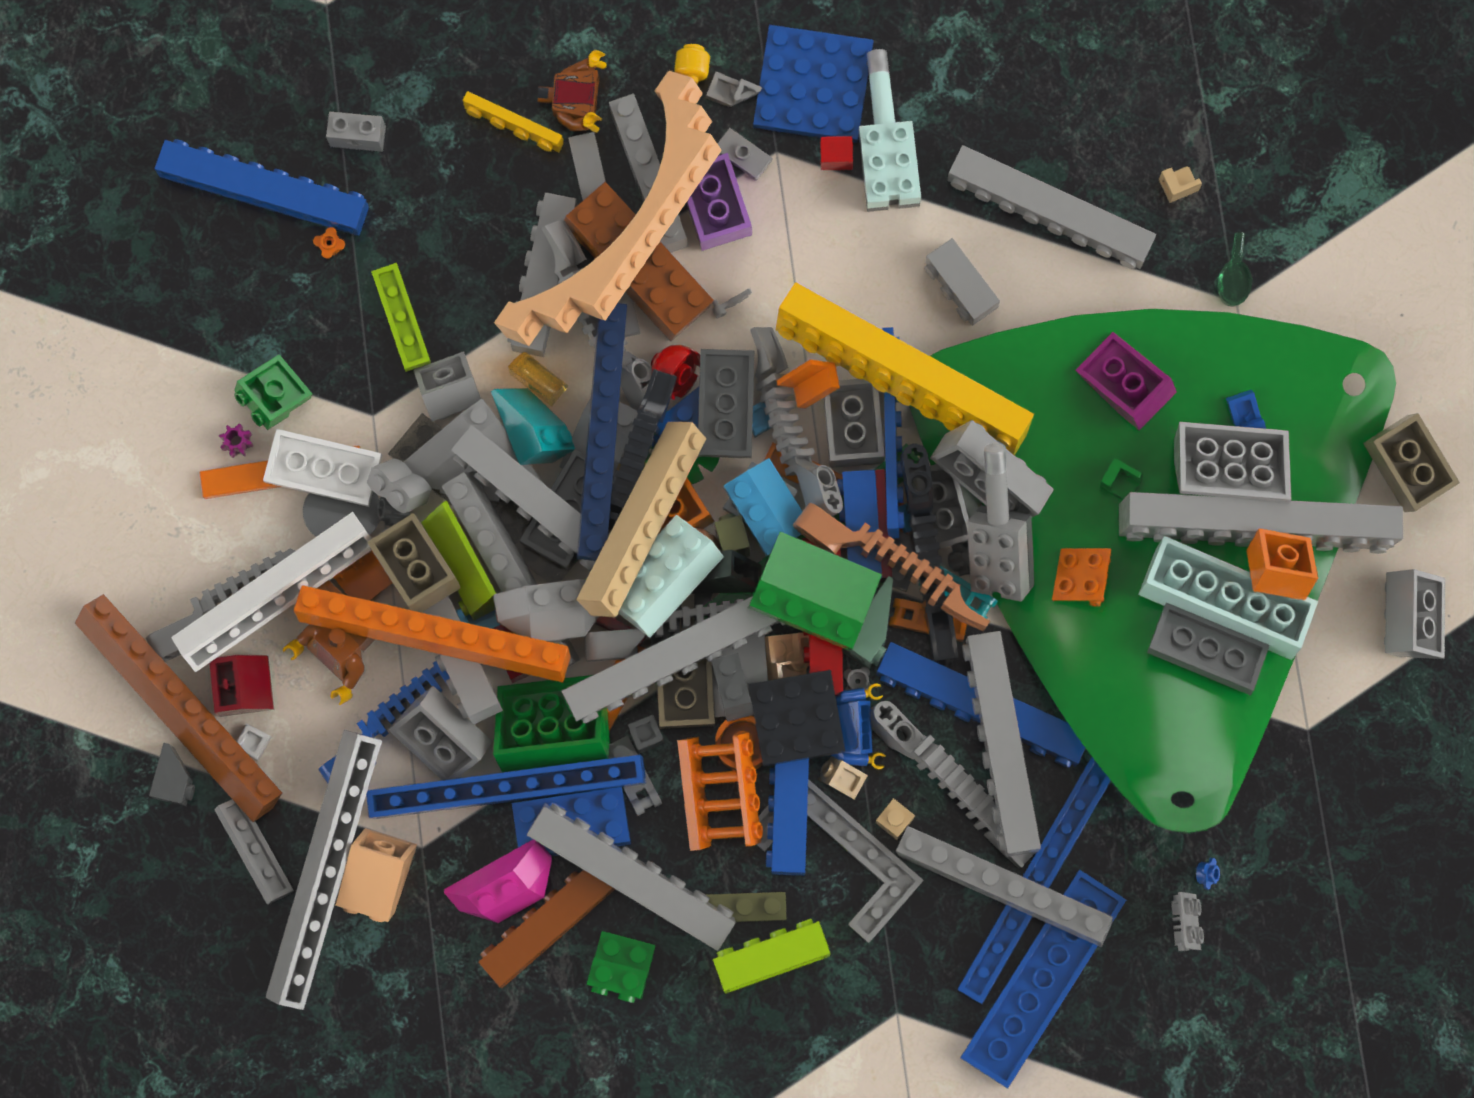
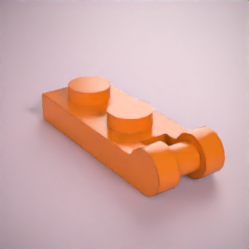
(918, 621)

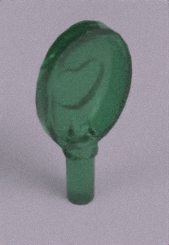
(1235, 277)

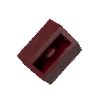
(241, 684)

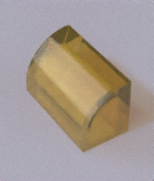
(537, 378)

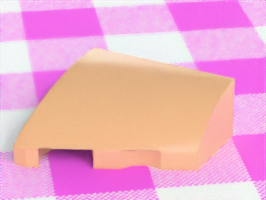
(785, 655)

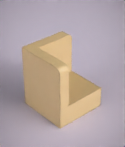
(1178, 183)

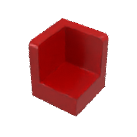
(836, 153)

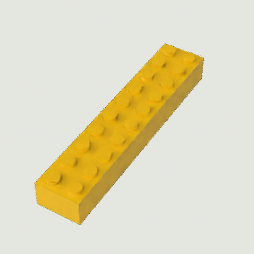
(898, 368)

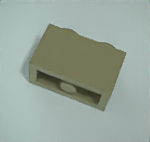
(732, 534)

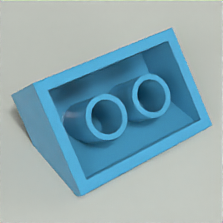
(764, 504)

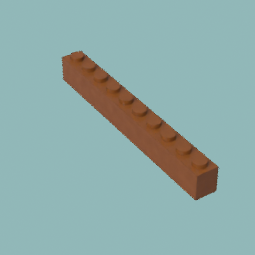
(178, 707)

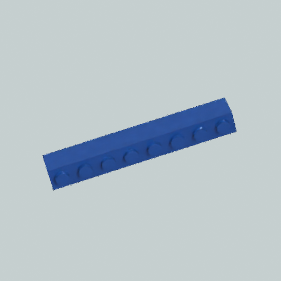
(262, 187)
(952, 691)

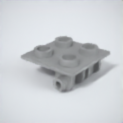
(1189, 909)

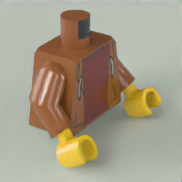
(576, 94)
(336, 651)

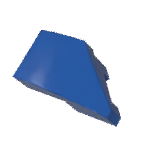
(1245, 410)

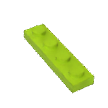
(401, 317)

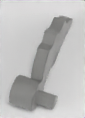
(719, 310)

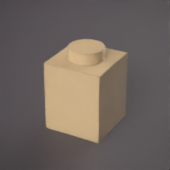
(895, 819)

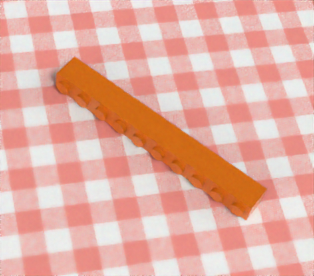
(432, 633)

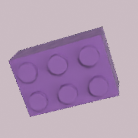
(718, 207)

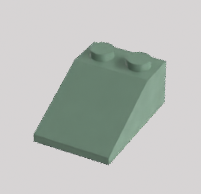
(870, 643)

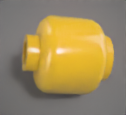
(692, 62)

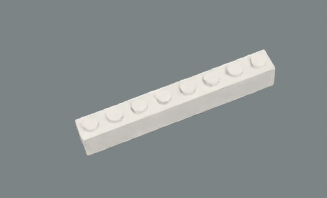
(272, 592)

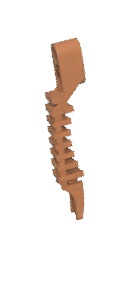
(833, 535)

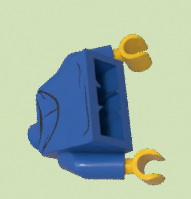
(856, 727)

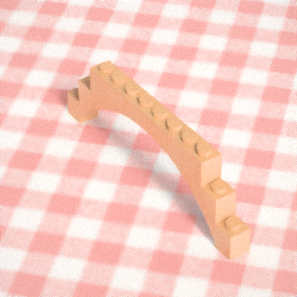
(604, 281)

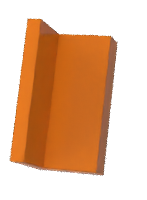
(811, 381)

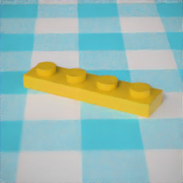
(503, 118)

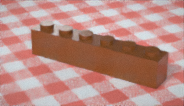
(543, 926)

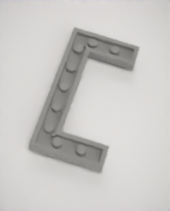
(897, 876)

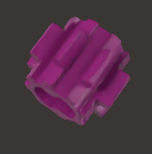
(230, 434)

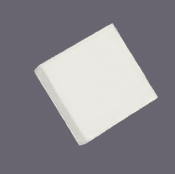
(253, 741)

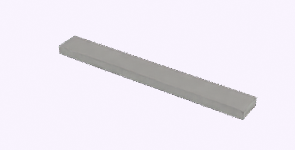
(590, 177)

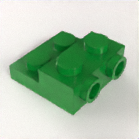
(271, 392)
(620, 966)

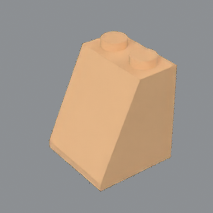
(375, 875)

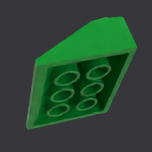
(815, 591)
(541, 730)

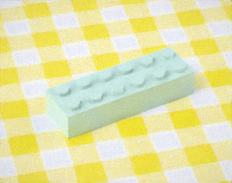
(1226, 597)

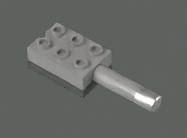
(1000, 538)

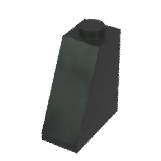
(731, 575)

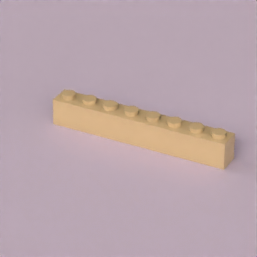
(641, 519)

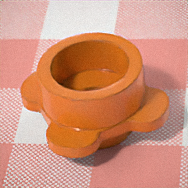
(329, 250)

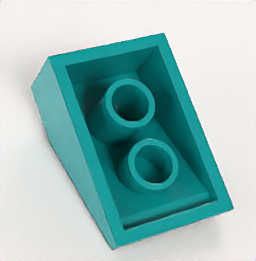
(532, 427)

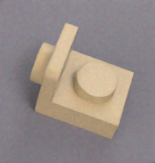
(842, 777)

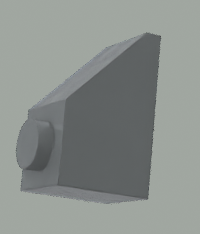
(172, 780)

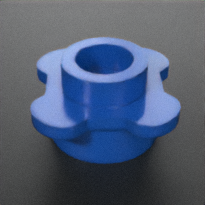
(1208, 873)

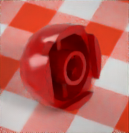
(680, 362)

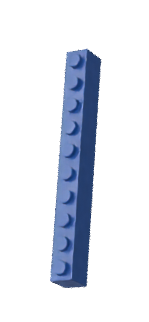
(506, 787)

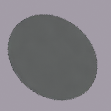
(324, 512)

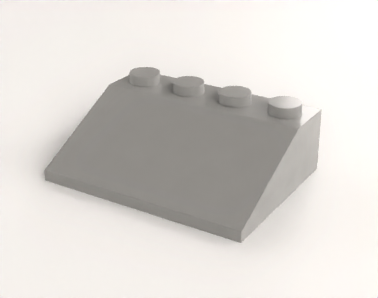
(1232, 462)

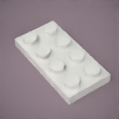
(321, 467)

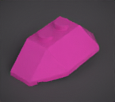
(504, 884)

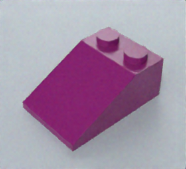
(1127, 380)

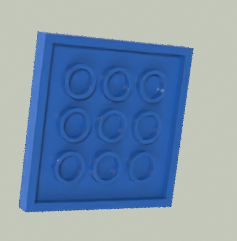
(812, 83)

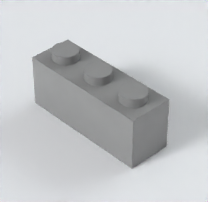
(961, 282)

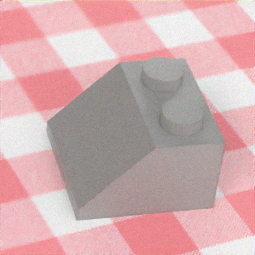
(447, 386)

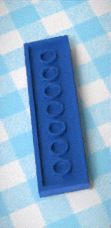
(1036, 989)

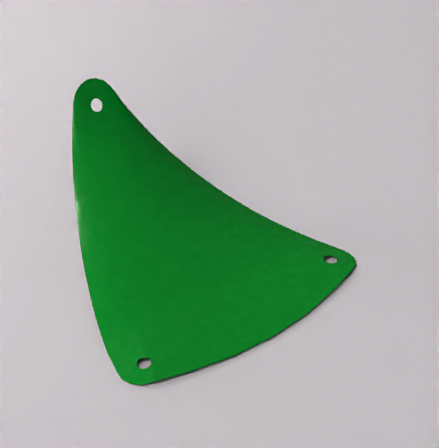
(1137, 714)

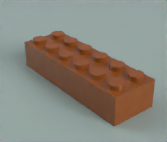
(662, 285)

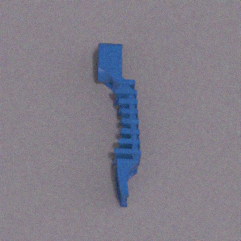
(375, 719)

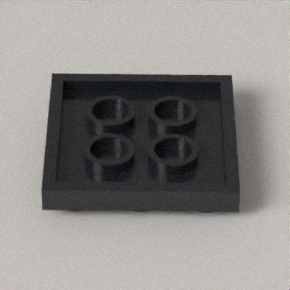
(796, 718)

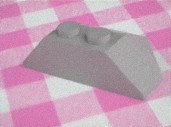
(544, 611)

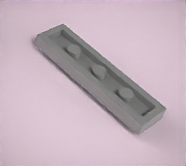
(254, 852)

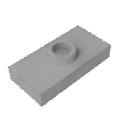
(744, 154)

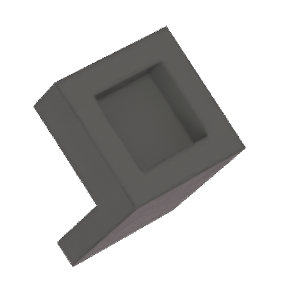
(646, 734)

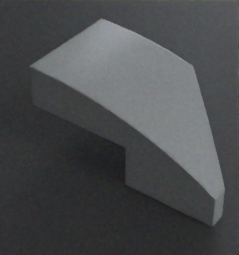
(730, 91)

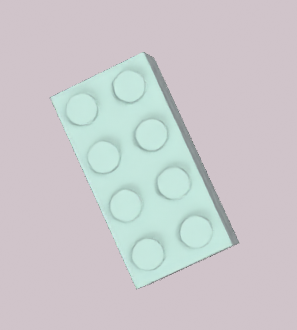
(669, 575)

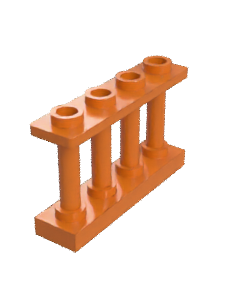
(695, 801)

